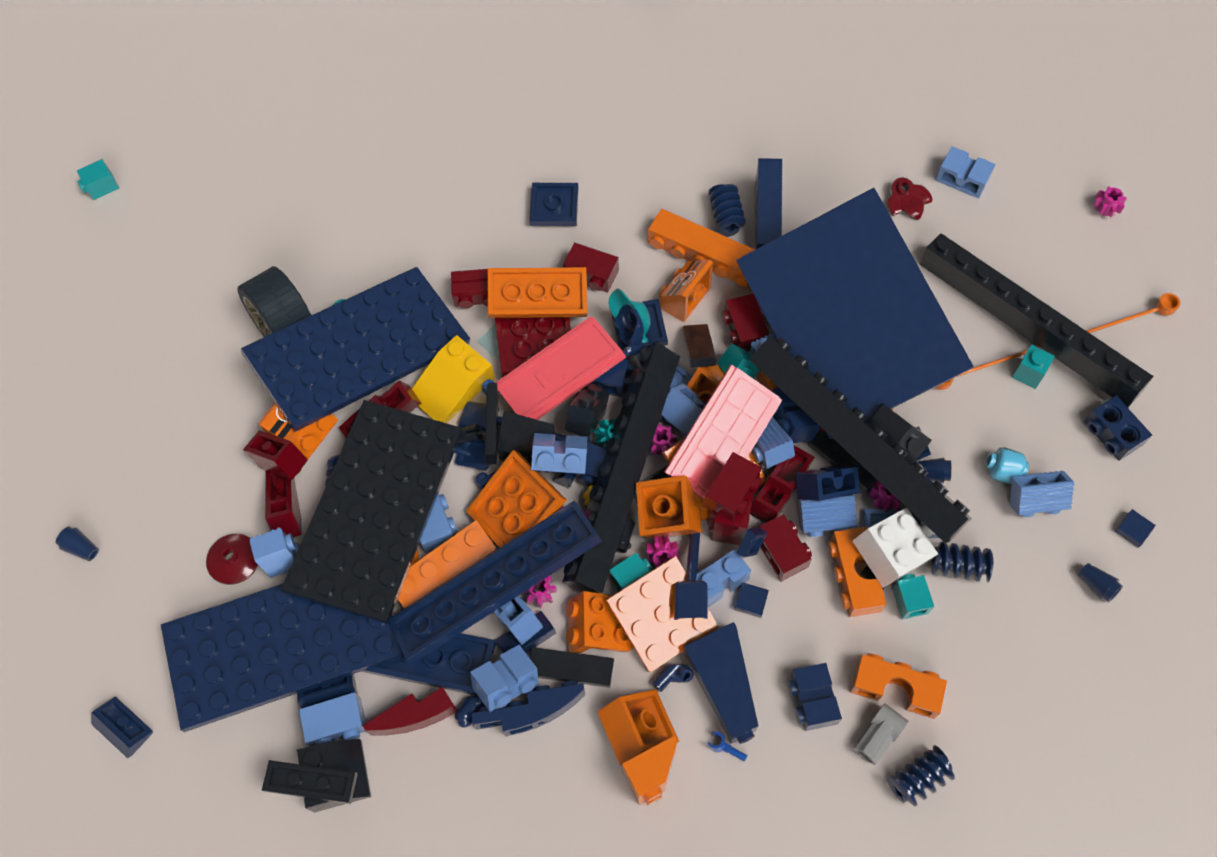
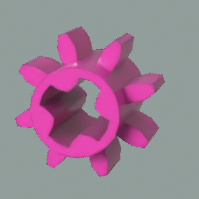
(1110, 201)
(660, 434)
(884, 498)
(661, 550)
(538, 596)

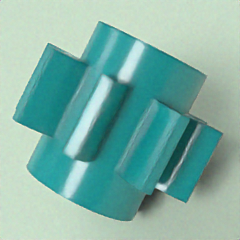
(605, 432)

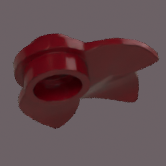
(909, 201)

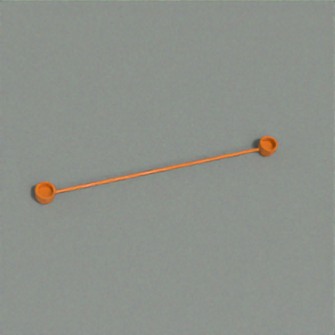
(1165, 306)

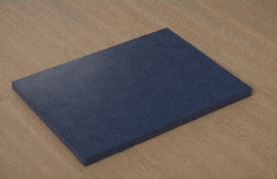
(856, 306)

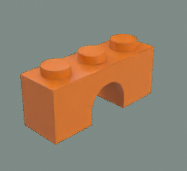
(859, 594)
(923, 688)

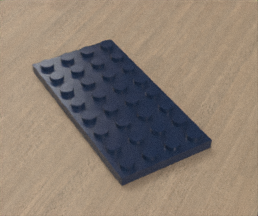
(353, 348)
(265, 652)

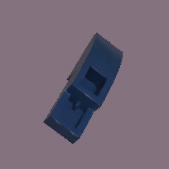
(542, 707)

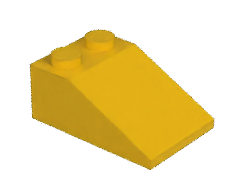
(452, 380)

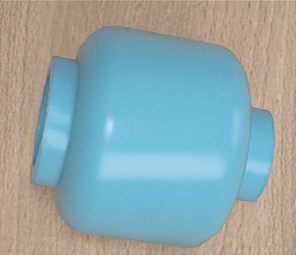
(1006, 464)

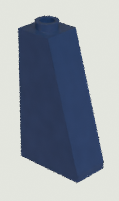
(768, 201)
(724, 679)

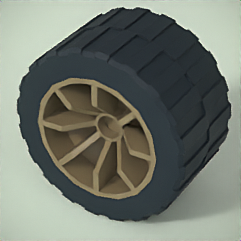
(272, 301)

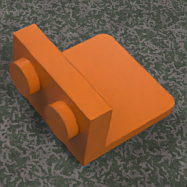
(593, 625)

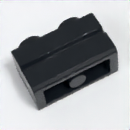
(587, 410)

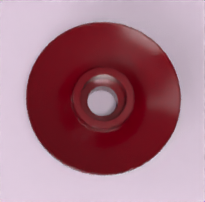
(237, 568)

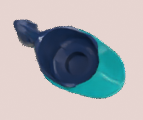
(631, 320)

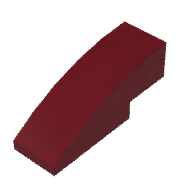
(398, 396)
(780, 486)
(412, 715)

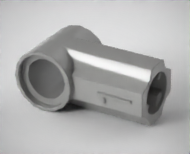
(884, 729)

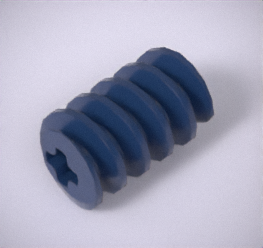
(727, 209)
(963, 560)
(921, 775)

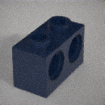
(1122, 424)

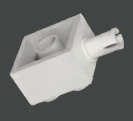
(895, 546)

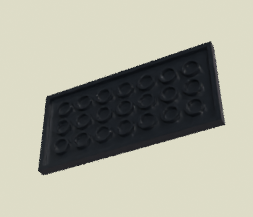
(373, 512)

